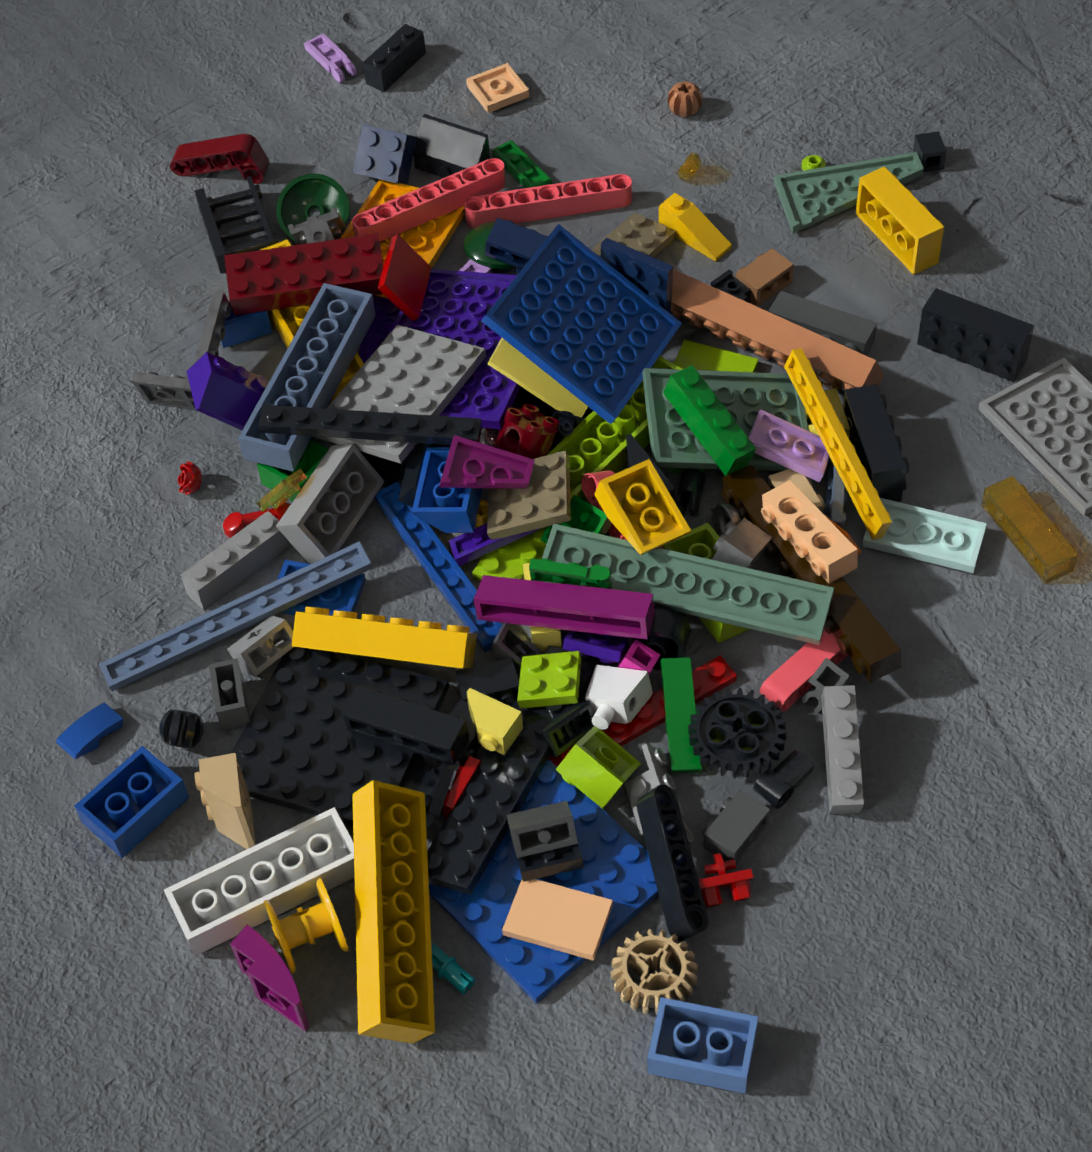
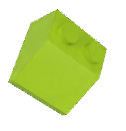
(597, 766)

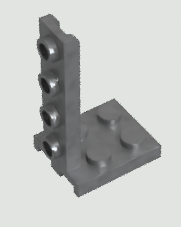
(318, 228)
(174, 389)

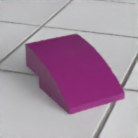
(269, 976)

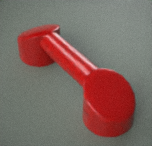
(236, 521)

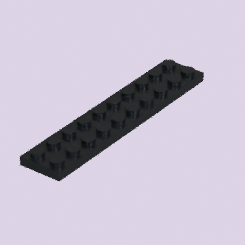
(497, 789)

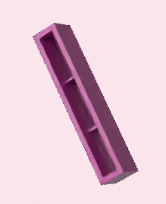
(565, 606)

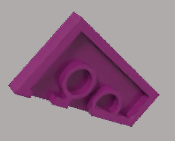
(484, 466)

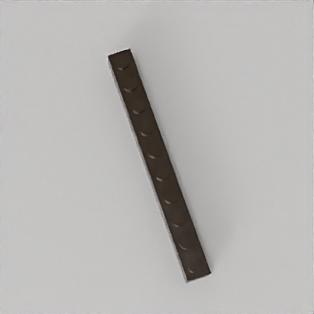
(848, 618)

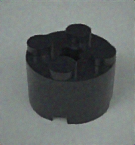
(667, 634)

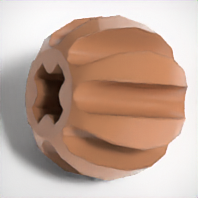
(685, 99)

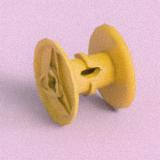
(306, 925)

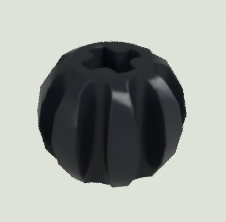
(181, 728)

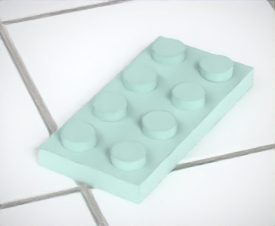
(930, 536)

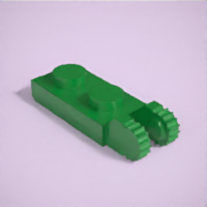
(572, 573)

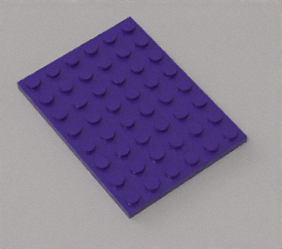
(454, 310)

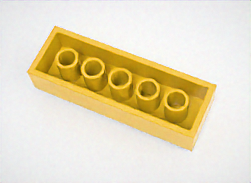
(383, 639)

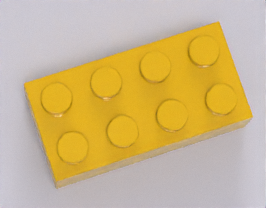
(899, 220)

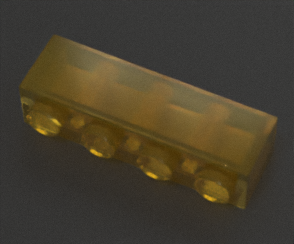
(1029, 529)

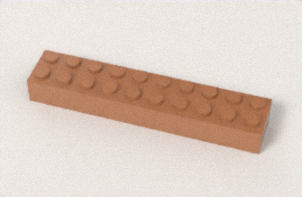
(769, 334)

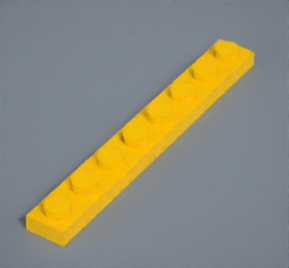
(837, 444)

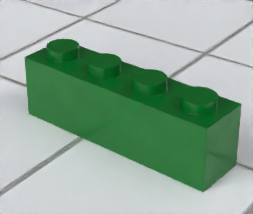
(709, 420)

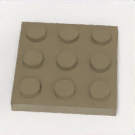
(538, 506)

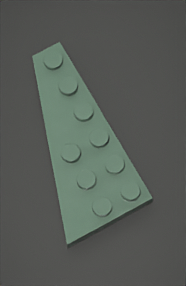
(826, 191)

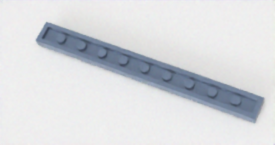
(235, 616)

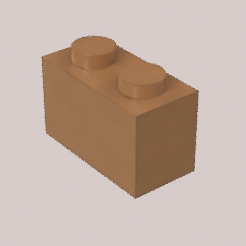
(766, 276)

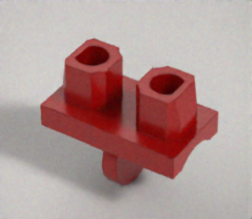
(738, 882)

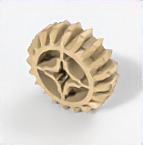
(636, 957)

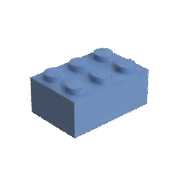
(702, 1045)

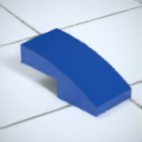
(86, 731)

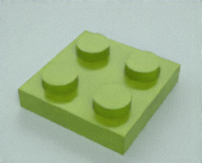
(549, 679)

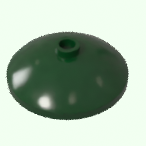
(307, 195)
(475, 247)

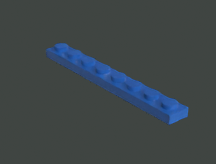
(437, 563)

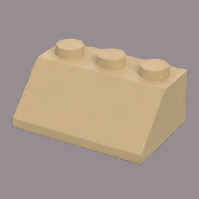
(226, 798)

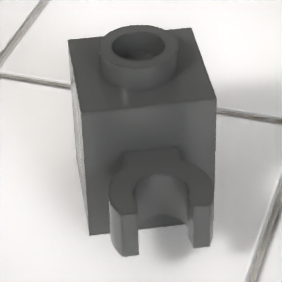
(827, 674)

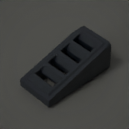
(585, 714)

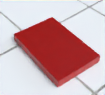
(404, 277)

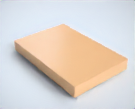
(558, 918)

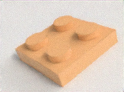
(497, 87)

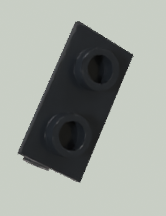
(567, 424)

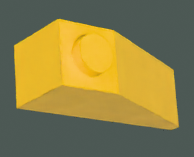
(693, 227)

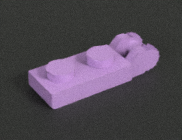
(330, 57)

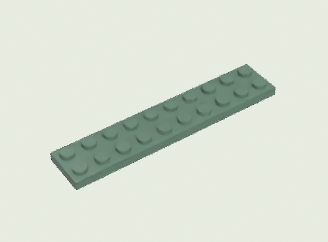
(701, 584)

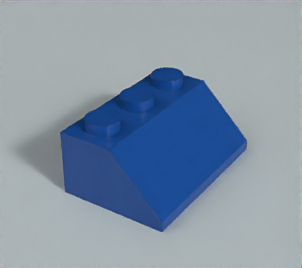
(444, 508)

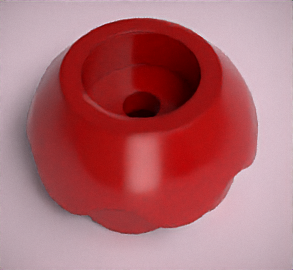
(189, 478)

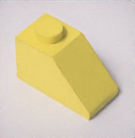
(494, 721)

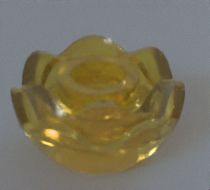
(690, 167)

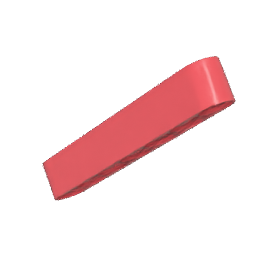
(550, 200)
(430, 201)

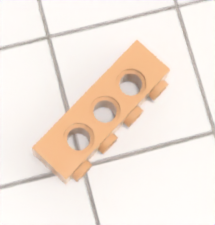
(809, 532)

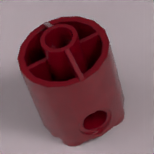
(527, 432)

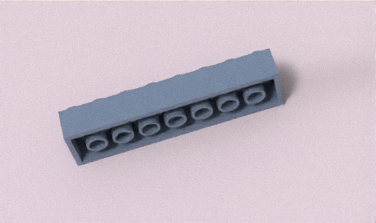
(310, 370)

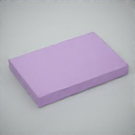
(789, 445)

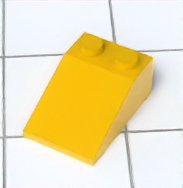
(641, 507)

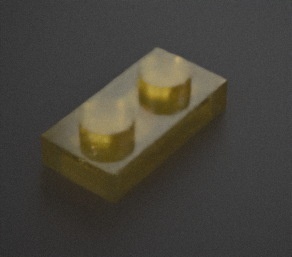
(278, 494)

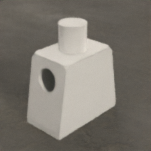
(617, 694)

